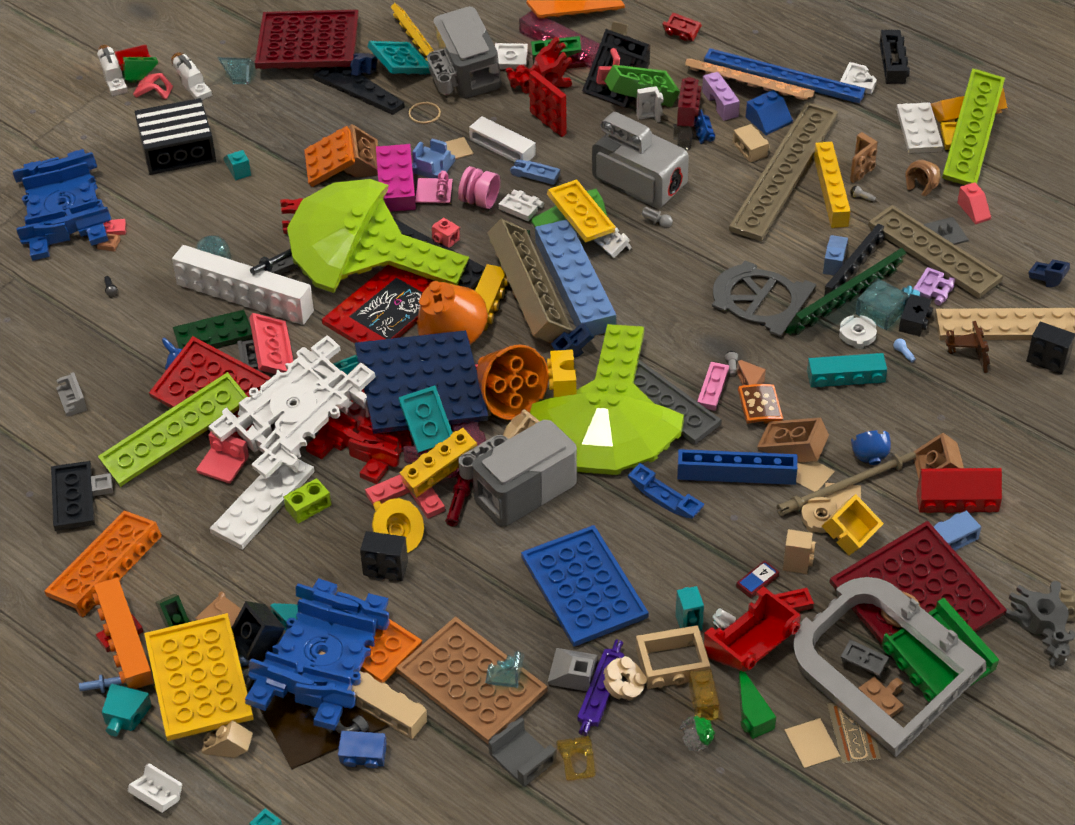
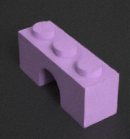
(717, 89)

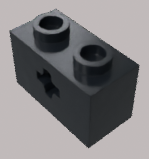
(915, 315)

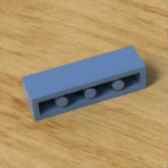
(959, 530)

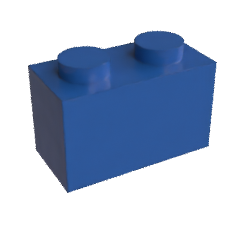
(362, 749)

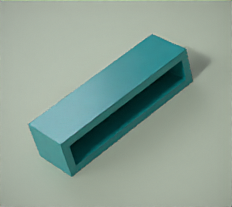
(846, 370)

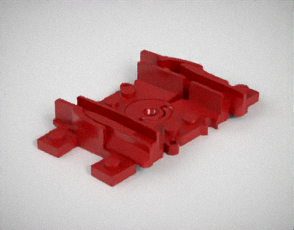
(356, 433)

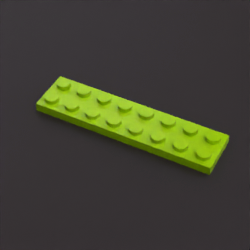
(973, 127)
(171, 430)

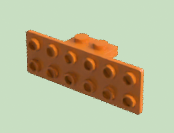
(556, 8)

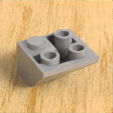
(572, 669)

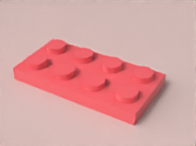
(271, 343)

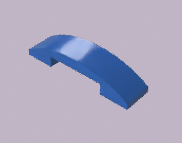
(662, 494)

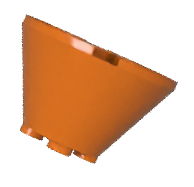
(451, 309)
(512, 380)

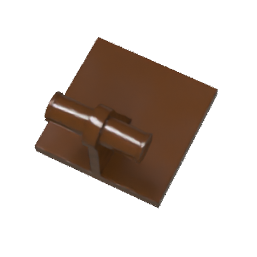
(971, 340)

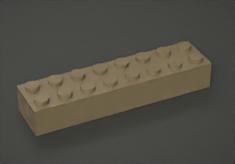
(529, 281)

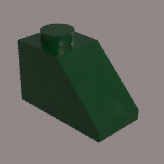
(172, 611)

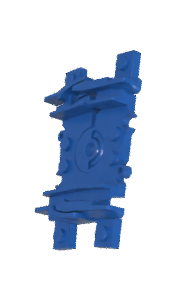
(327, 624)

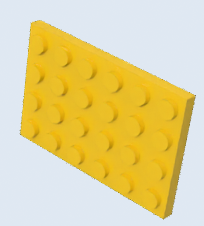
(197, 676)

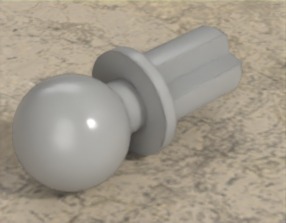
(664, 220)

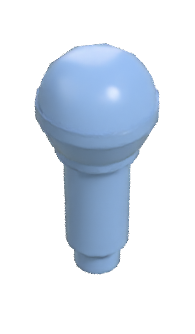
(900, 345)

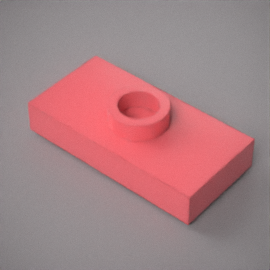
(116, 227)

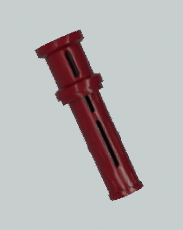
(461, 491)

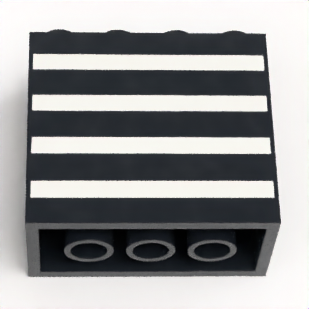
(175, 136)

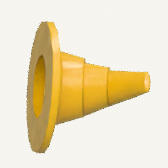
(400, 519)

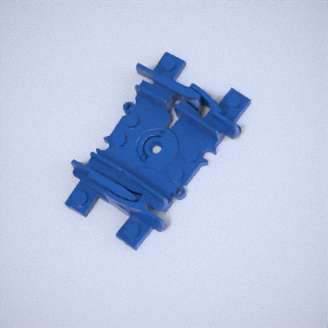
(59, 189)

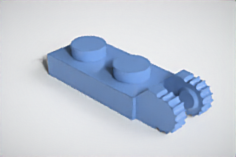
(535, 171)

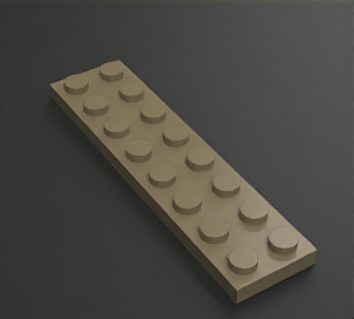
(936, 251)

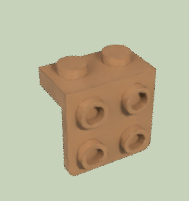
(864, 157)

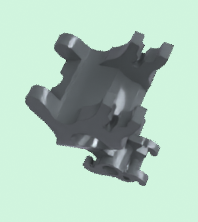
(1044, 616)

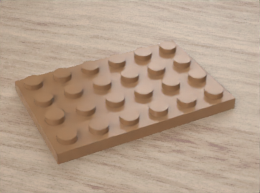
(453, 674)

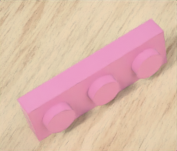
(713, 385)

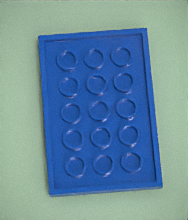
(584, 585)

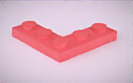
(394, 488)

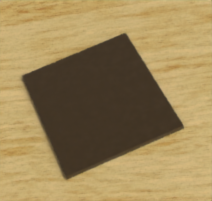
(299, 737)

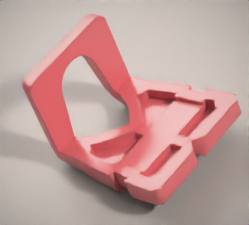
(146, 85)

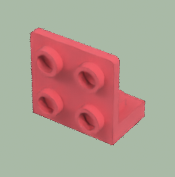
(224, 458)

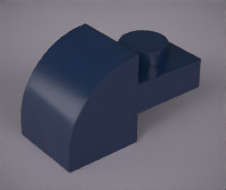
(364, 63)
(1051, 273)
(574, 341)

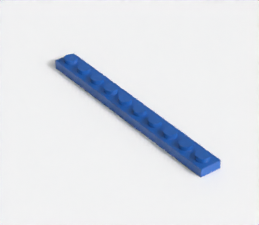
(789, 76)

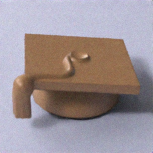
(220, 606)

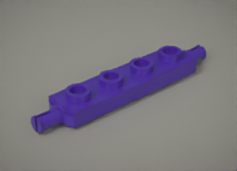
(597, 694)

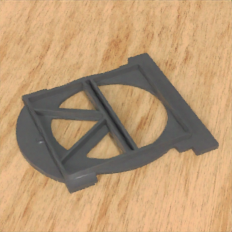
(776, 323)

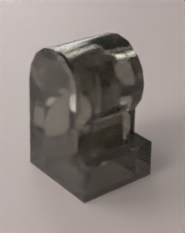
(683, 135)

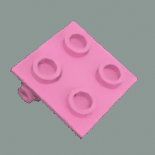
(434, 189)

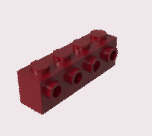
(688, 102)

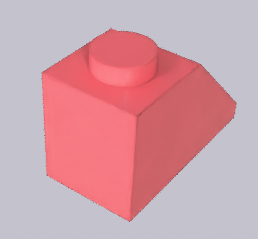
(974, 203)

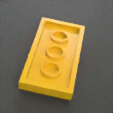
(581, 210)

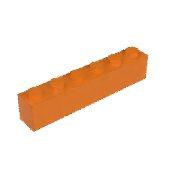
(123, 634)

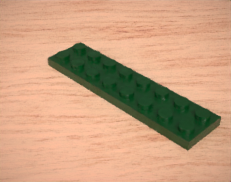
(849, 290)

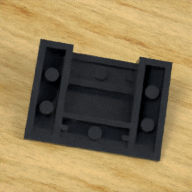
(631, 53)

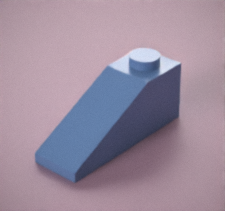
(835, 254)

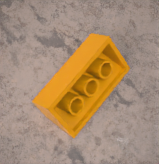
(949, 109)

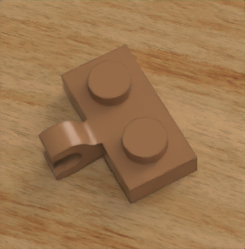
(884, 696)

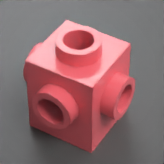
(445, 232)

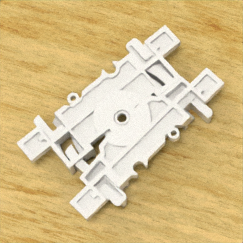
(316, 388)

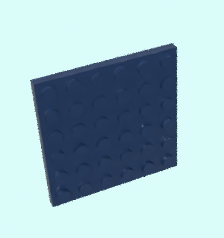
(417, 364)

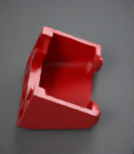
(754, 633)

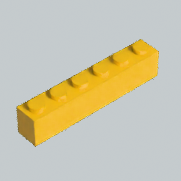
(831, 185)

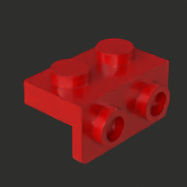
(682, 27)
(138, 51)

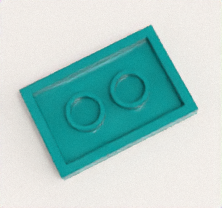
(425, 418)

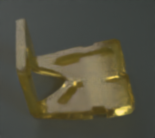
(579, 745)

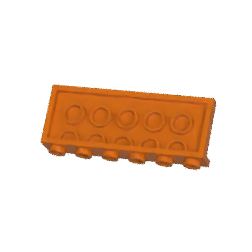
(104, 559)

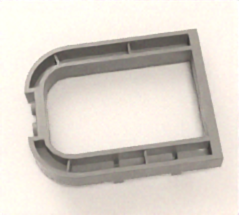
(918, 623)

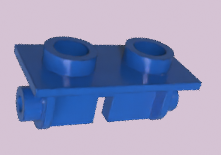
(703, 128)

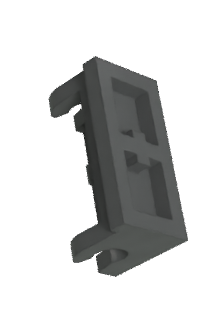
(247, 354)
(865, 658)

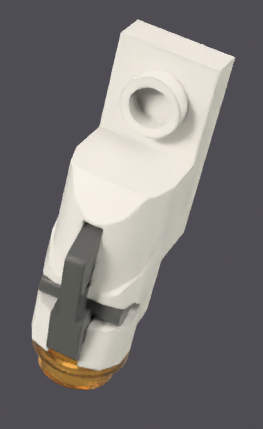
(111, 70)
(191, 76)

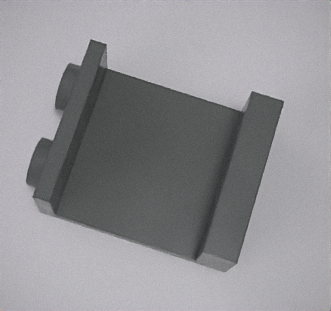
(521, 753)

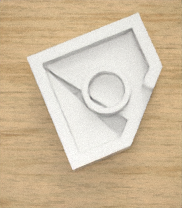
(858, 76)

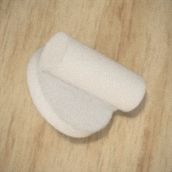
(723, 619)

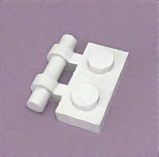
(521, 205)

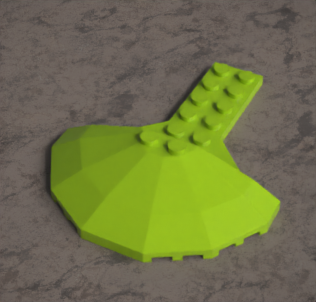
(352, 231)
(611, 416)

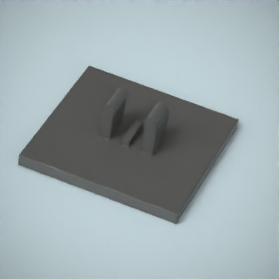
(948, 229)

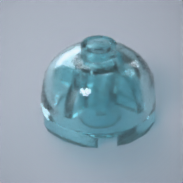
(214, 245)

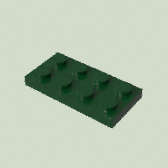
(216, 331)

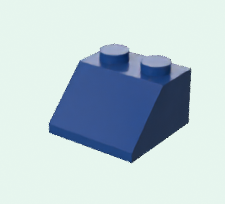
(768, 112)

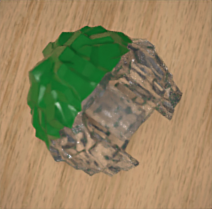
(697, 733)

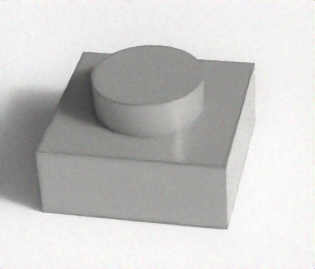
(102, 484)

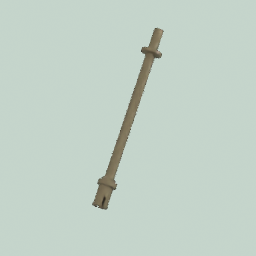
(796, 503)

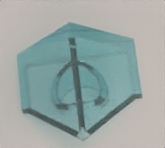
(238, 69)
(506, 672)

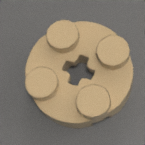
(811, 511)
(633, 674)

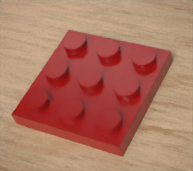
(548, 103)

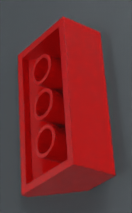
(959, 490)

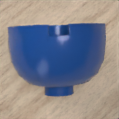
(871, 446)

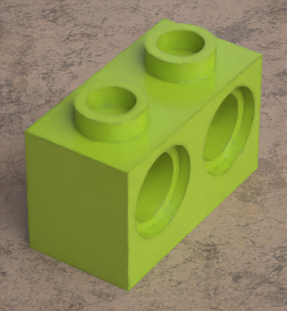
(307, 500)

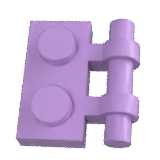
(929, 283)

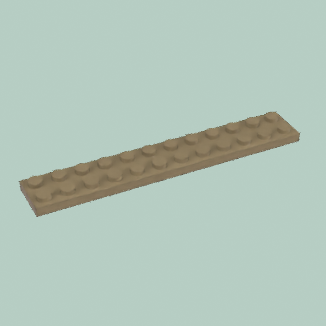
(783, 172)

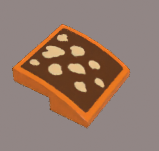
(760, 403)

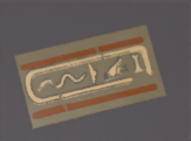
(852, 740)

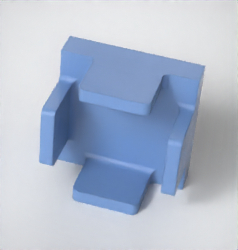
(432, 160)

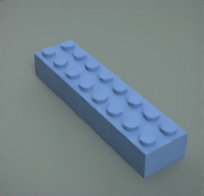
(574, 276)

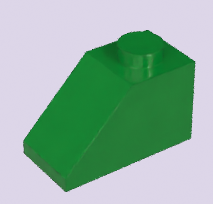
(137, 67)

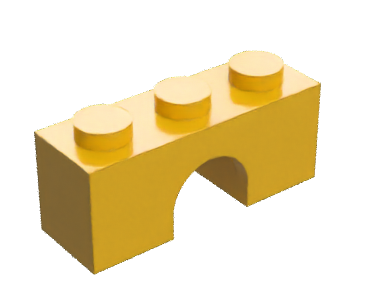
(562, 373)

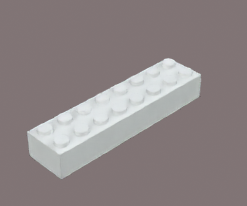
(236, 284)

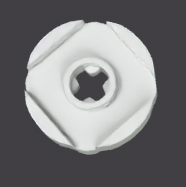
(858, 339)

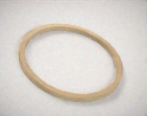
(420, 122)

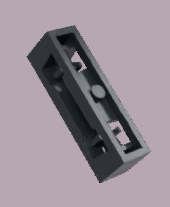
(898, 71)

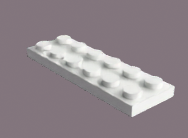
(259, 504)

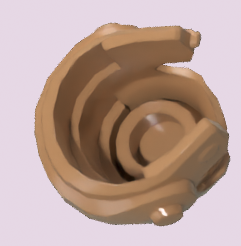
(925, 173)

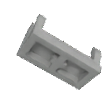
(71, 395)

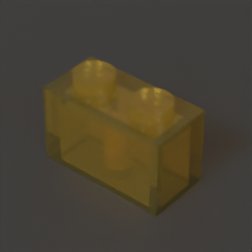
(704, 694)

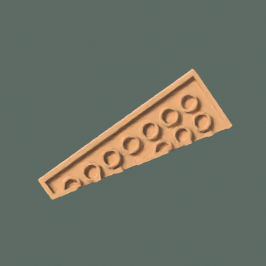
(752, 80)

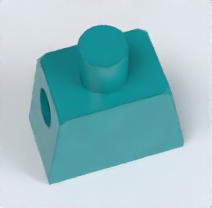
(124, 708)

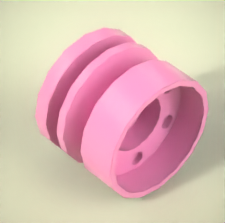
(479, 187)

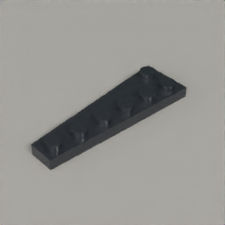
(359, 87)

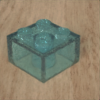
(882, 303)

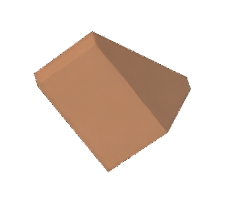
(749, 373)

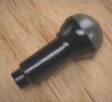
(110, 290)

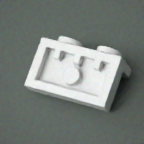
(613, 242)

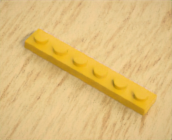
(412, 30)

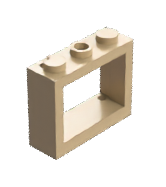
(665, 641)

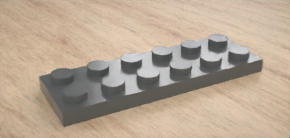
(697, 419)

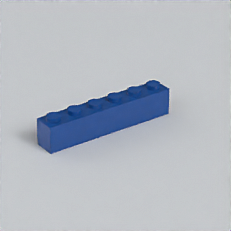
(737, 466)

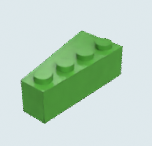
(629, 79)

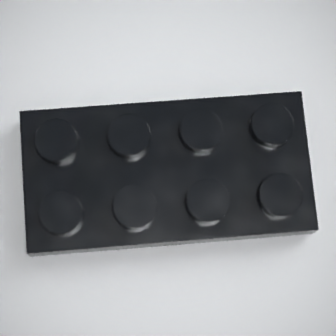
(72, 496)

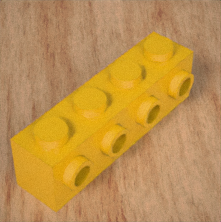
(437, 463)

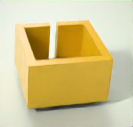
(852, 524)

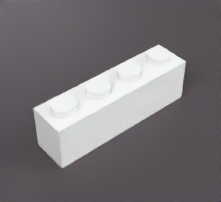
(501, 140)

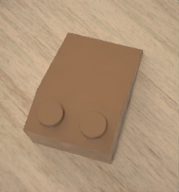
(797, 437)

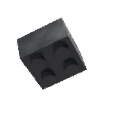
(1050, 347)
(384, 555)
(256, 631)

